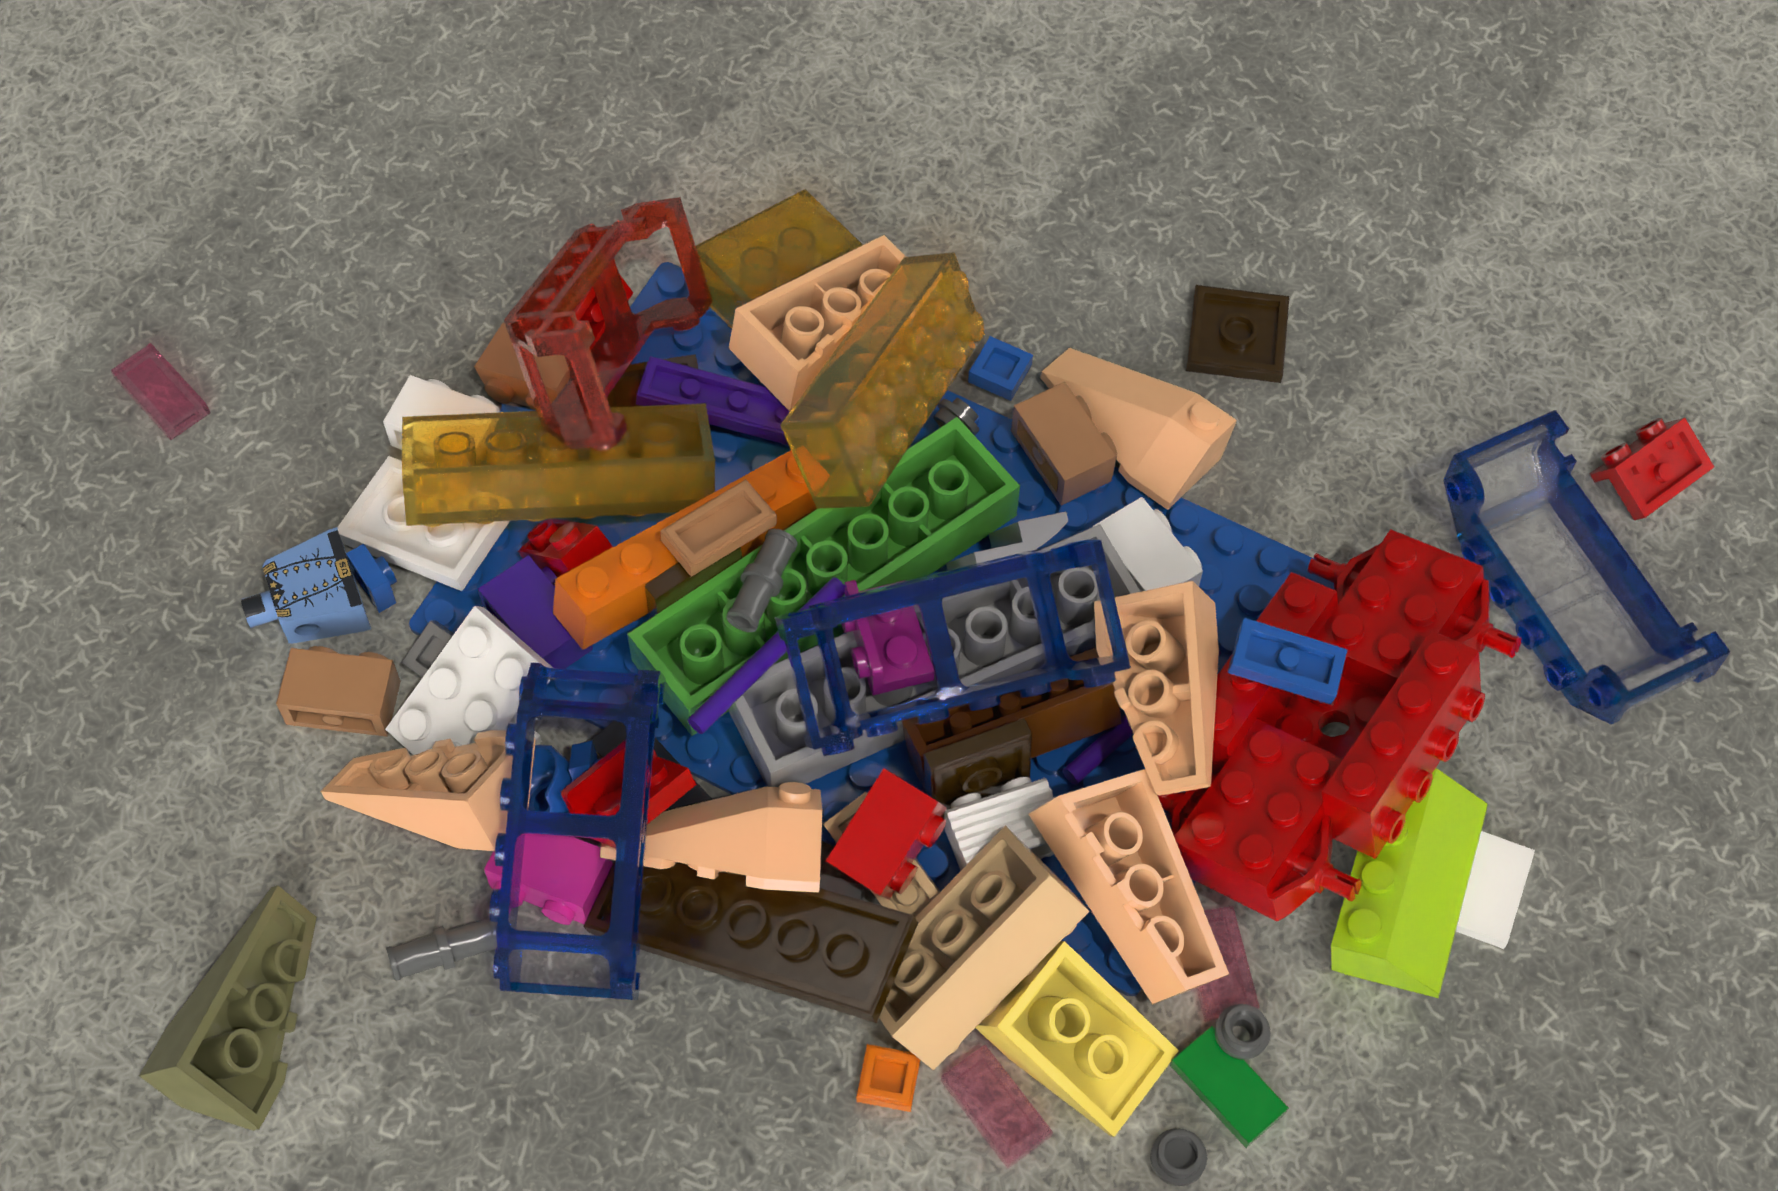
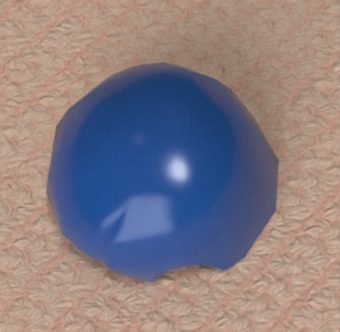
(548, 780)

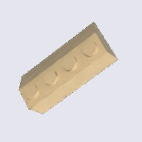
(977, 946)

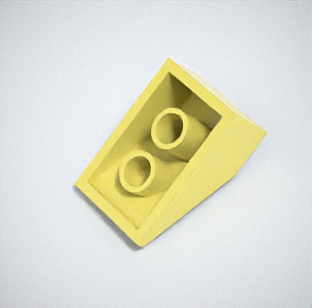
(1080, 1039)

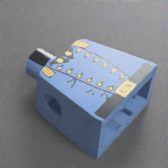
(310, 592)

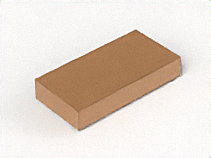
(718, 527)

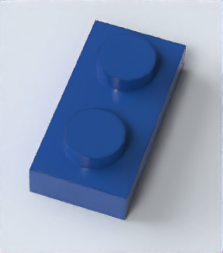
(1287, 661)

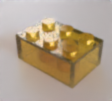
(770, 251)

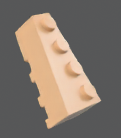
(799, 325)
(1134, 882)

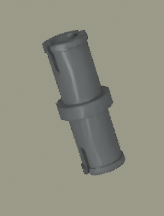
(761, 580)
(442, 948)

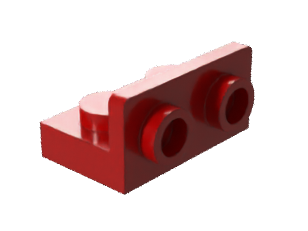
(1654, 466)
(600, 787)

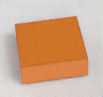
(888, 1078)

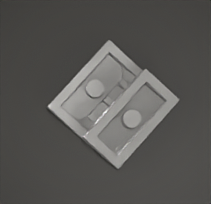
(1016, 538)

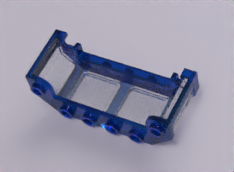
(1568, 576)

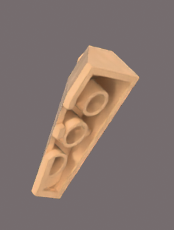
(1160, 430)
(1170, 681)
(436, 793)
(754, 833)

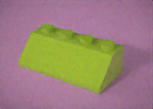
(1412, 894)

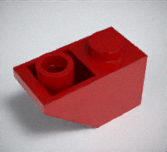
(564, 544)

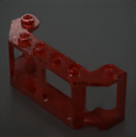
(547, 326)

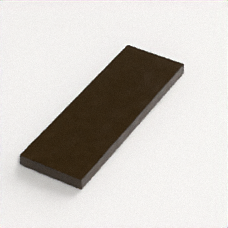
(785, 941)

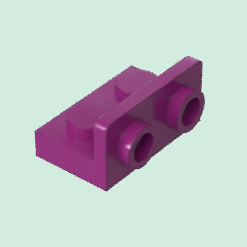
(889, 648)

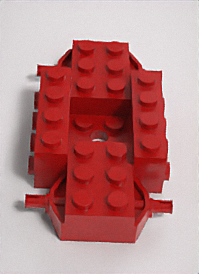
(1404, 693)

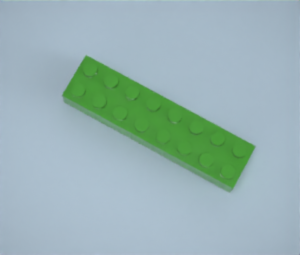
(926, 514)

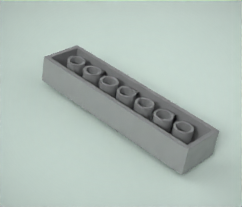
(990, 637)

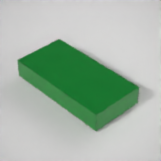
(1229, 1088)

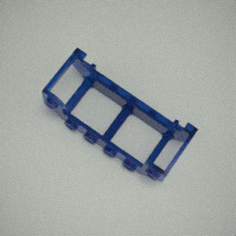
(928, 595)
(624, 828)

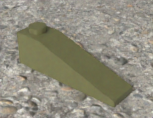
(230, 1032)

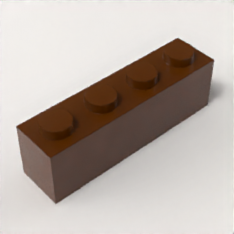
(1053, 718)

